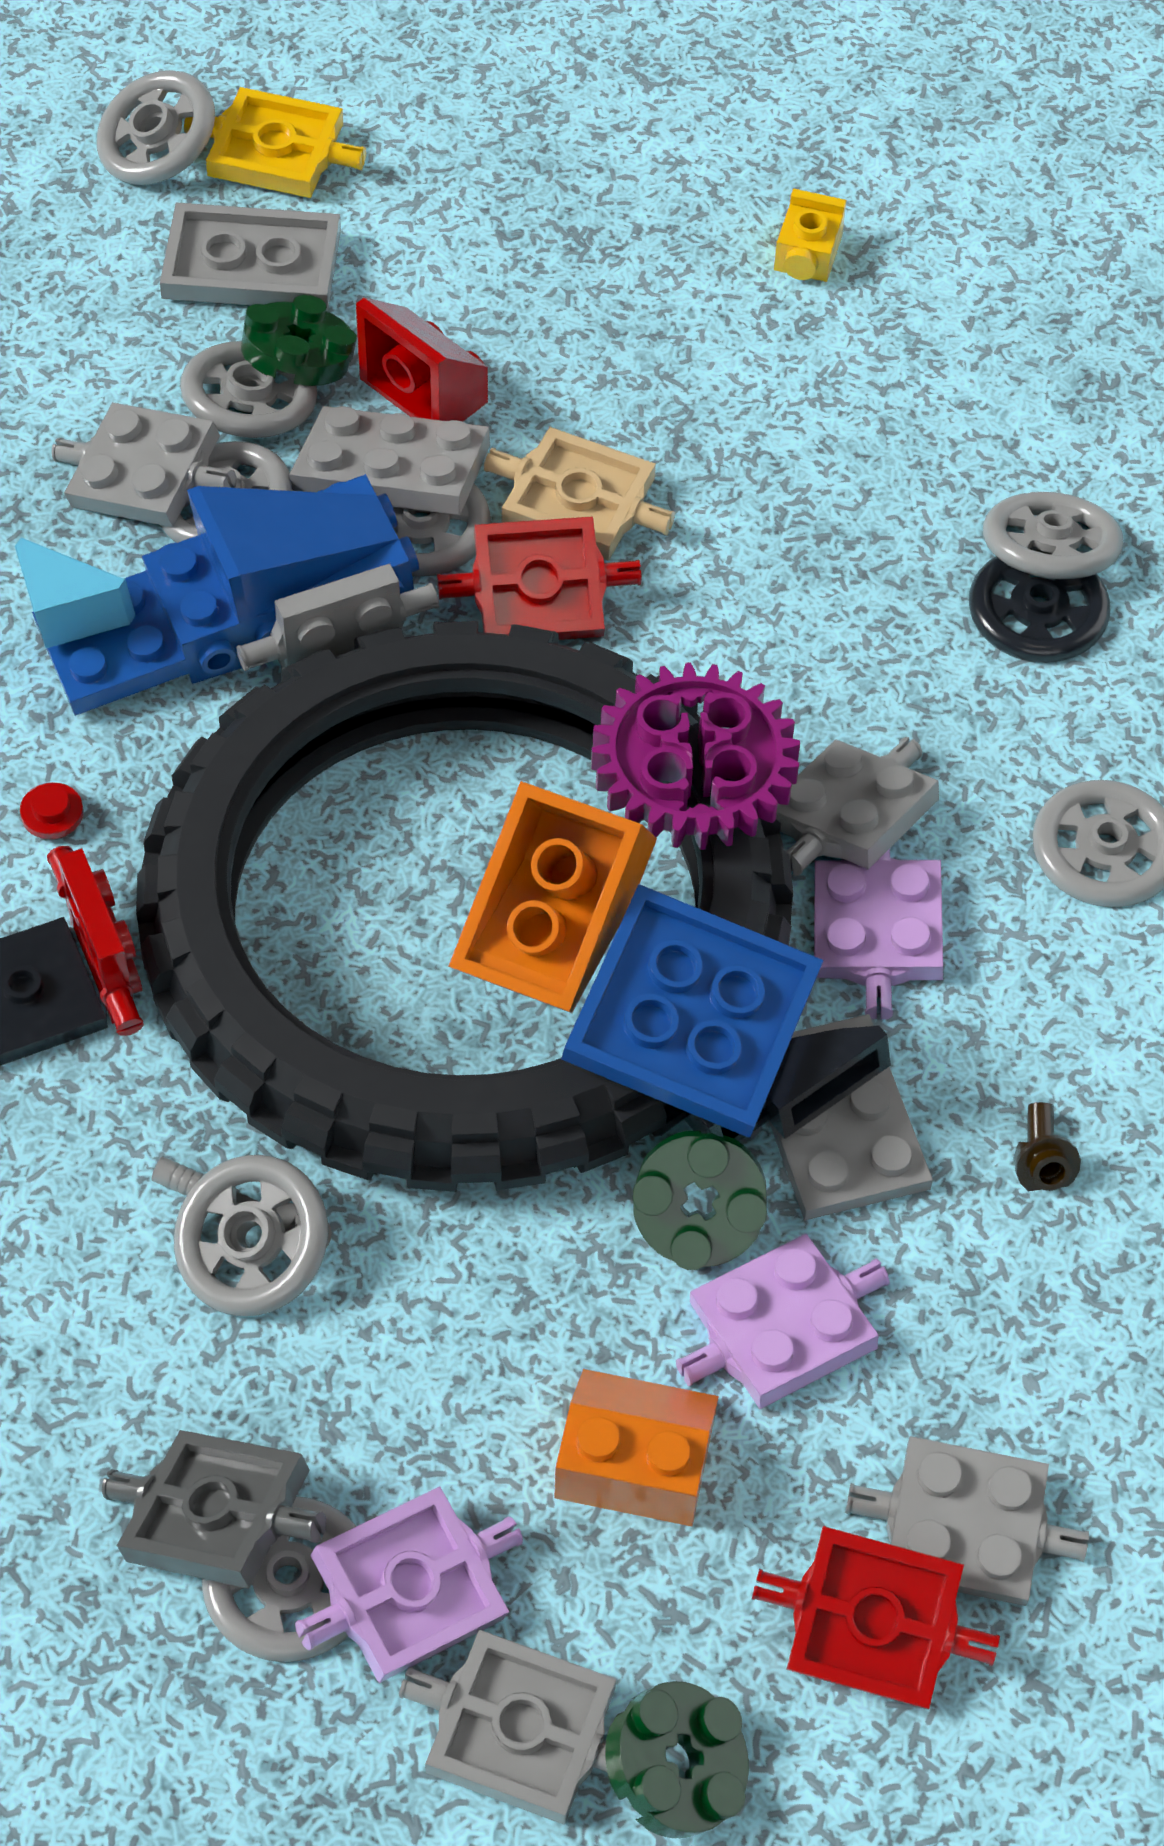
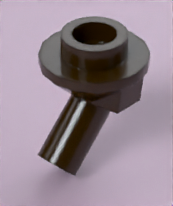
(1045, 1153)

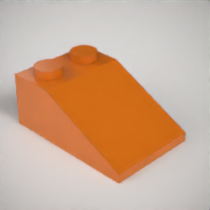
(552, 896)

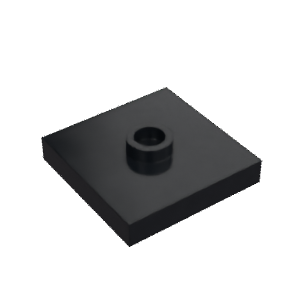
(44, 992)

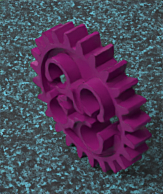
(754, 751)

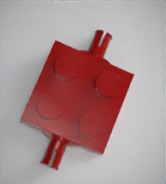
(540, 577)
(102, 938)
(875, 1617)

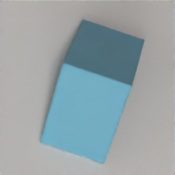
(71, 596)

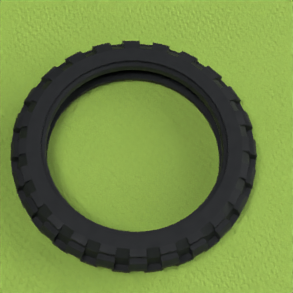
(278, 1069)

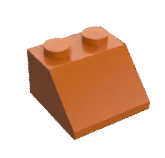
(635, 1447)

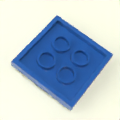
(692, 1010)

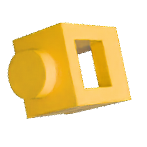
(810, 235)

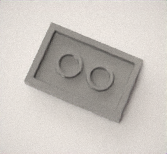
(249, 254)
(407, 457)
(855, 1149)

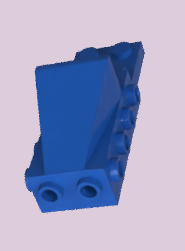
(224, 583)

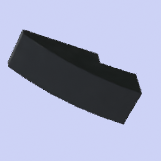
(814, 1077)

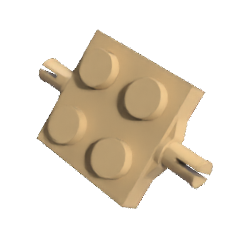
(580, 479)

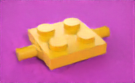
(278, 142)

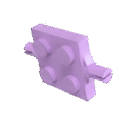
(879, 924)
(783, 1321)
(409, 1584)

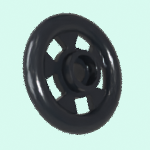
(1035, 641)

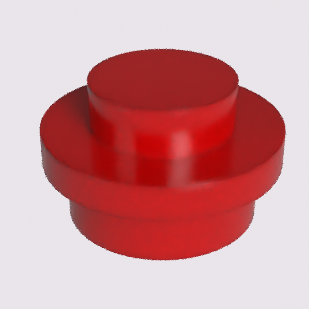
(51, 810)

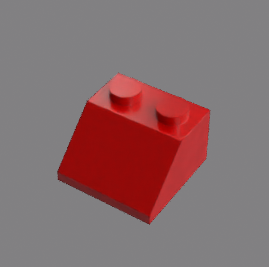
(417, 364)

